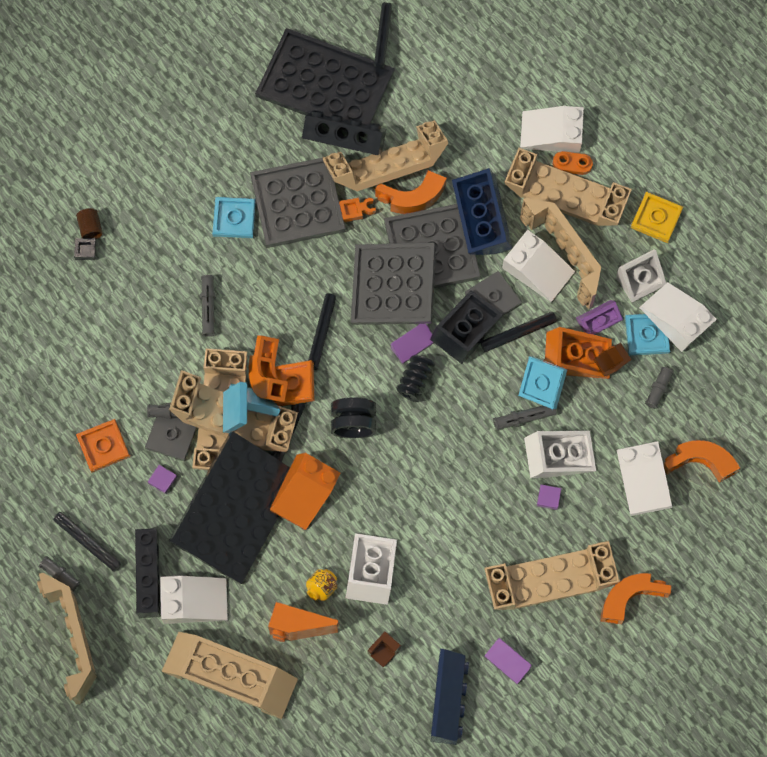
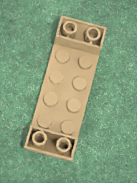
(390, 163)
(569, 192)
(535, 213)
(220, 370)
(203, 408)
(552, 577)
(230, 673)
(80, 683)

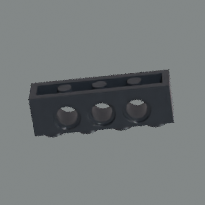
(313, 131)
(147, 573)

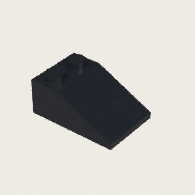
(465, 326)

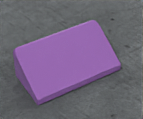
(600, 317)
(412, 342)
(508, 661)

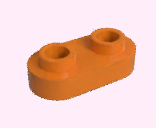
(572, 163)

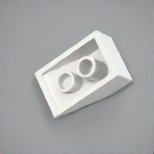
(553, 129)
(538, 266)
(678, 315)
(559, 453)
(644, 478)
(371, 569)
(193, 599)

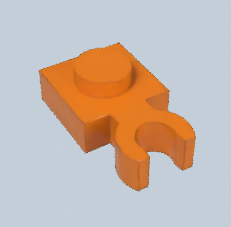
(353, 209)

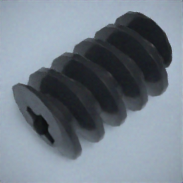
(413, 377)

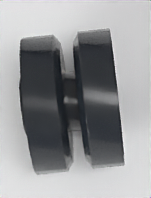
(353, 417)

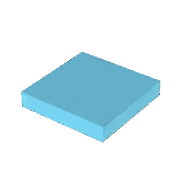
(234, 217)
(645, 336)
(542, 382)
(259, 404)
(235, 407)

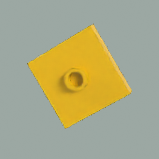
(656, 217)

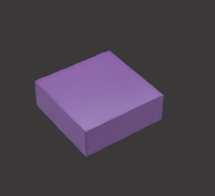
(162, 479)
(548, 497)

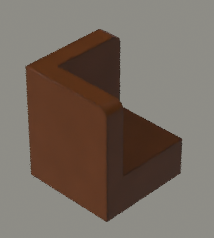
(612, 359)
(384, 649)

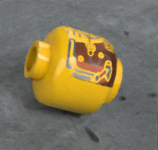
(321, 584)

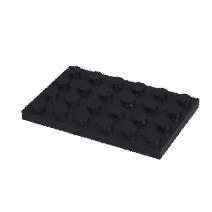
(324, 78)
(232, 508)

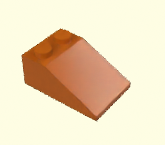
(575, 351)
(304, 490)
(296, 624)

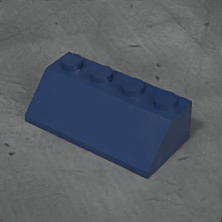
(482, 213)
(448, 697)

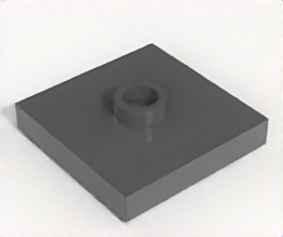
(497, 293)
(171, 437)

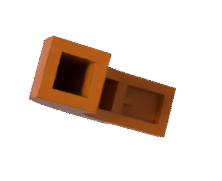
(415, 200)
(262, 370)
(706, 453)
(637, 584)

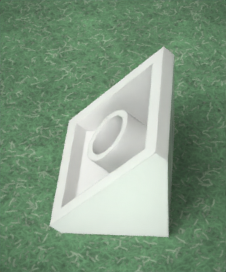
(641, 276)

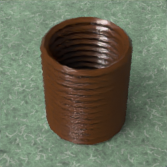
(89, 222)

